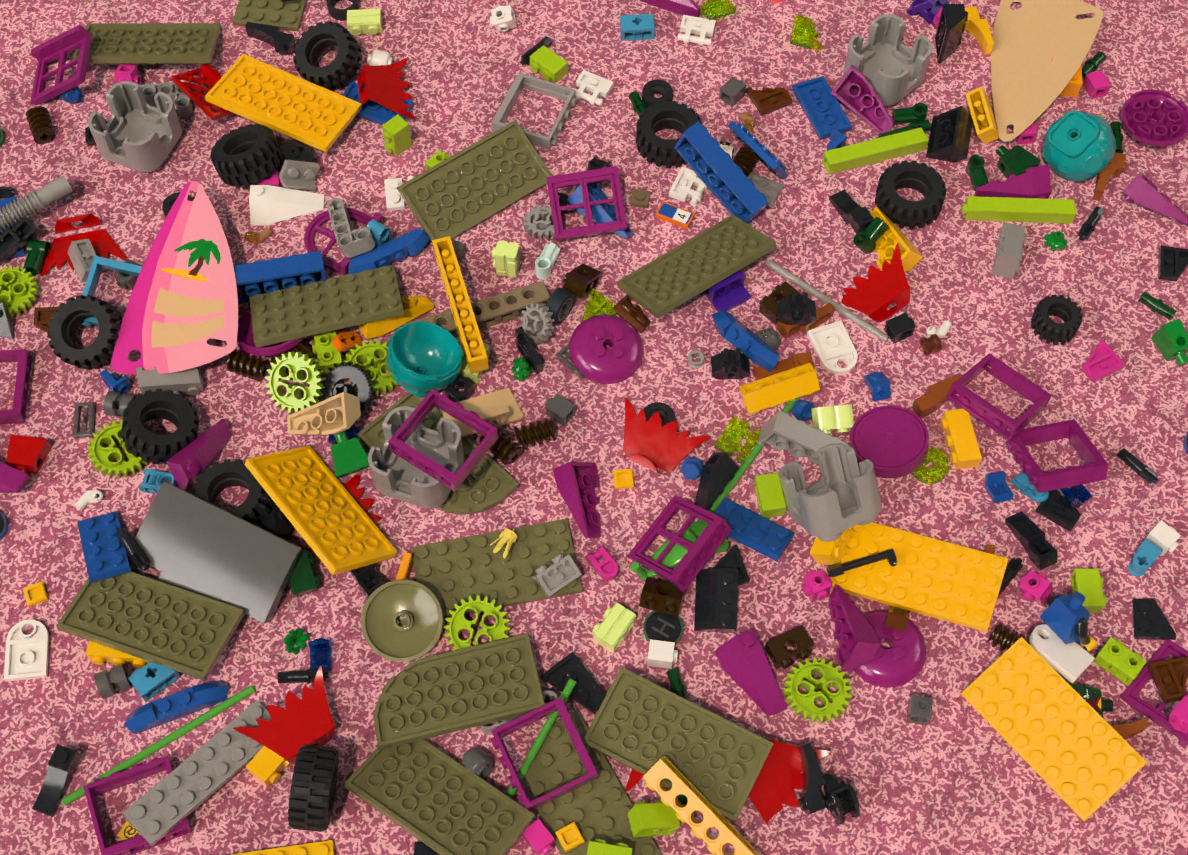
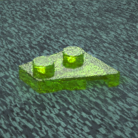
(717, 8)
(804, 34)
(598, 305)

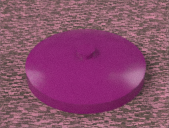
(245, 339)

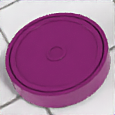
(891, 439)

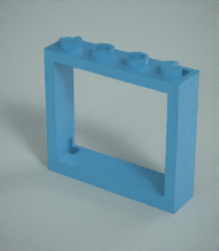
(94, 274)

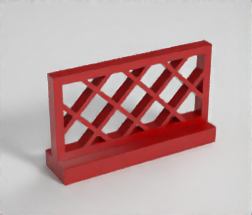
(207, 76)

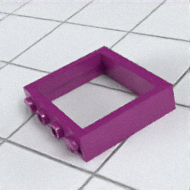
(24, 360)
(987, 412)
(425, 464)
(1092, 471)
(554, 706)
(116, 781)

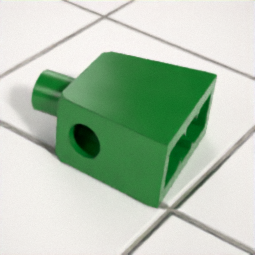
(1172, 342)
(348, 455)

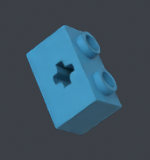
(637, 27)
(148, 686)

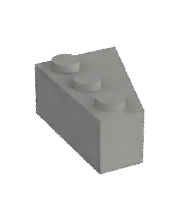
(1009, 250)
(182, 382)

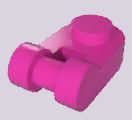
(605, 569)

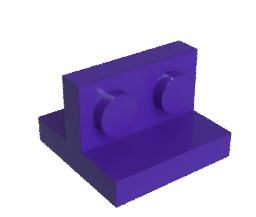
(926, 8)
(728, 292)

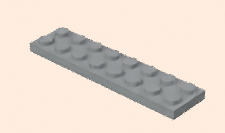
(196, 778)

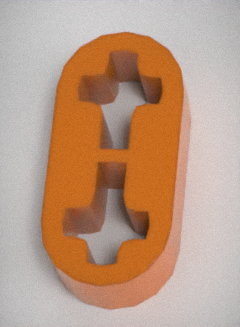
(346, 340)

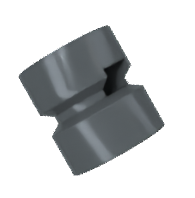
(116, 403)
(112, 681)

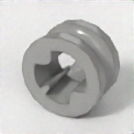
(695, 353)

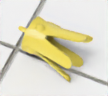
(506, 536)

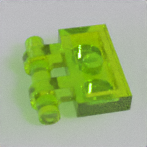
(733, 435)

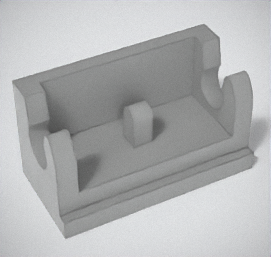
(81, 256)

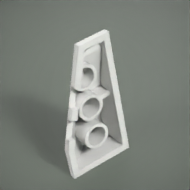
(275, 204)

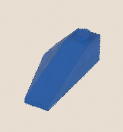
(600, 213)

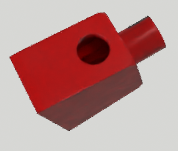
(27, 453)

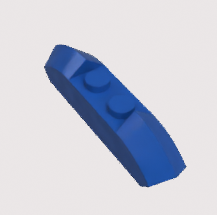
(390, 252)
(745, 339)
(176, 706)

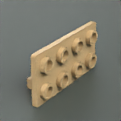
(494, 407)

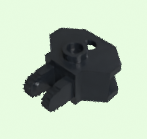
(292, 152)
(796, 309)
(730, 365)
(272, 517)
(840, 799)

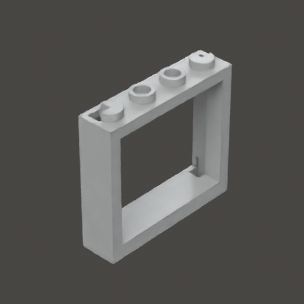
(543, 87)

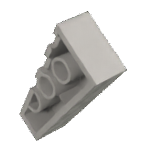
(794, 436)

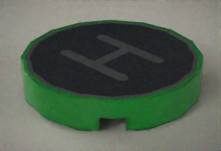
(663, 627)

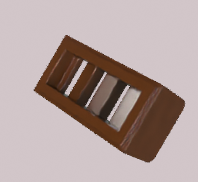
(897, 618)

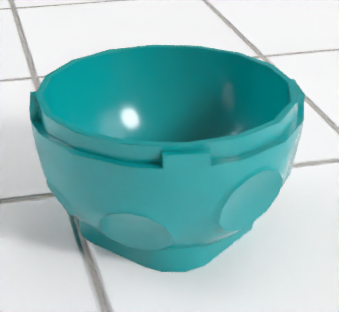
(1084, 154)
(423, 357)

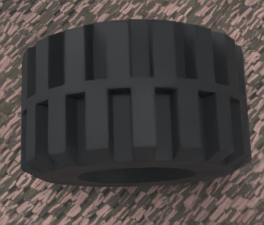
(1054, 331)

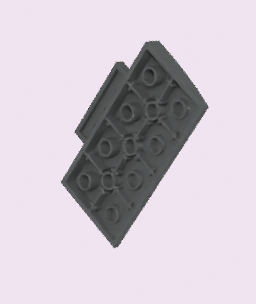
(215, 552)

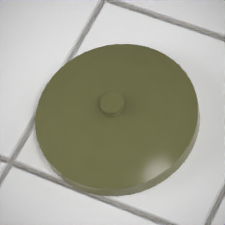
(402, 620)

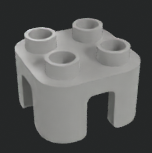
(887, 61)
(136, 132)
(405, 481)
(838, 498)

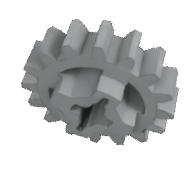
(541, 224)
(537, 322)

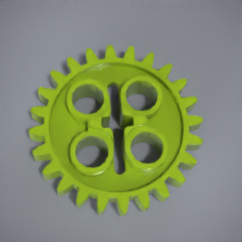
(17, 289)
(296, 364)
(375, 366)
(102, 457)
(459, 623)
(805, 702)

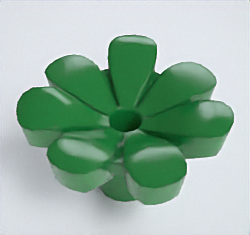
(1055, 240)
(521, 368)
(295, 640)

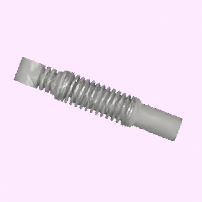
(33, 202)

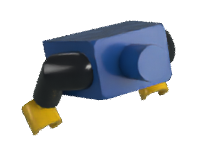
(1069, 619)

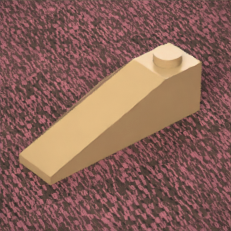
(326, 417)

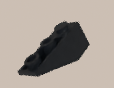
(714, 477)

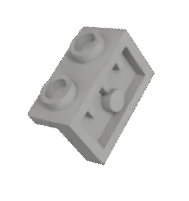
(299, 174)
(766, 186)
(557, 574)

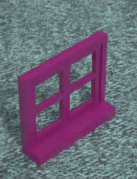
(56, 48)
(584, 178)
(697, 553)
(1131, 698)

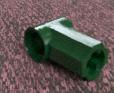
(910, 115)
(976, 171)
(867, 239)
(37, 252)

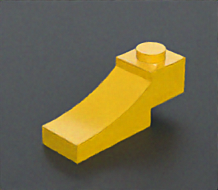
(979, 29)

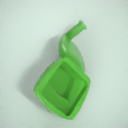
(677, 551)

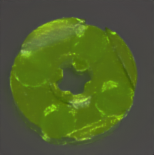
(939, 469)

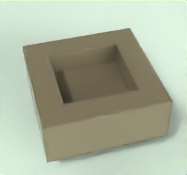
(640, 198)

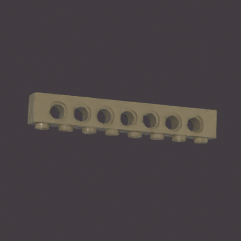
(501, 302)

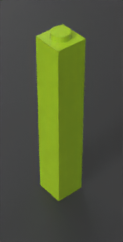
(875, 150)
(1019, 209)

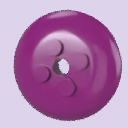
(1155, 118)
(604, 364)
(899, 663)

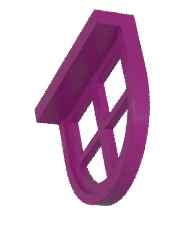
(316, 226)

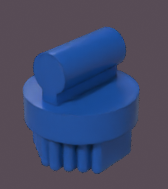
(72, 96)
(802, 410)
(692, 468)

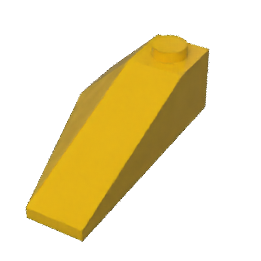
(888, 240)
(413, 308)

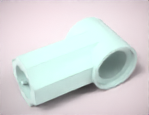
(546, 261)

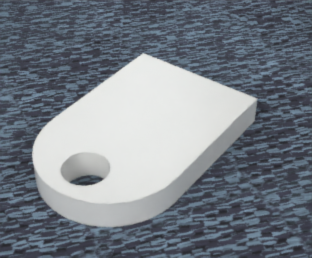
(832, 346)
(27, 654)
(1067, 659)

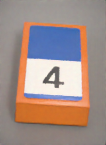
(675, 215)

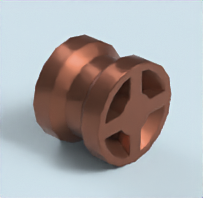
(930, 344)

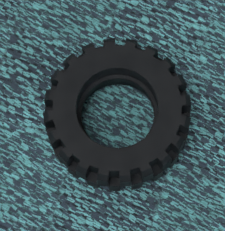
(315, 42)
(660, 117)
(246, 155)
(916, 177)
(66, 322)
(158, 405)
(227, 475)
(313, 788)

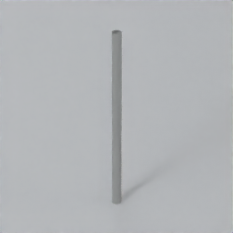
(825, 299)

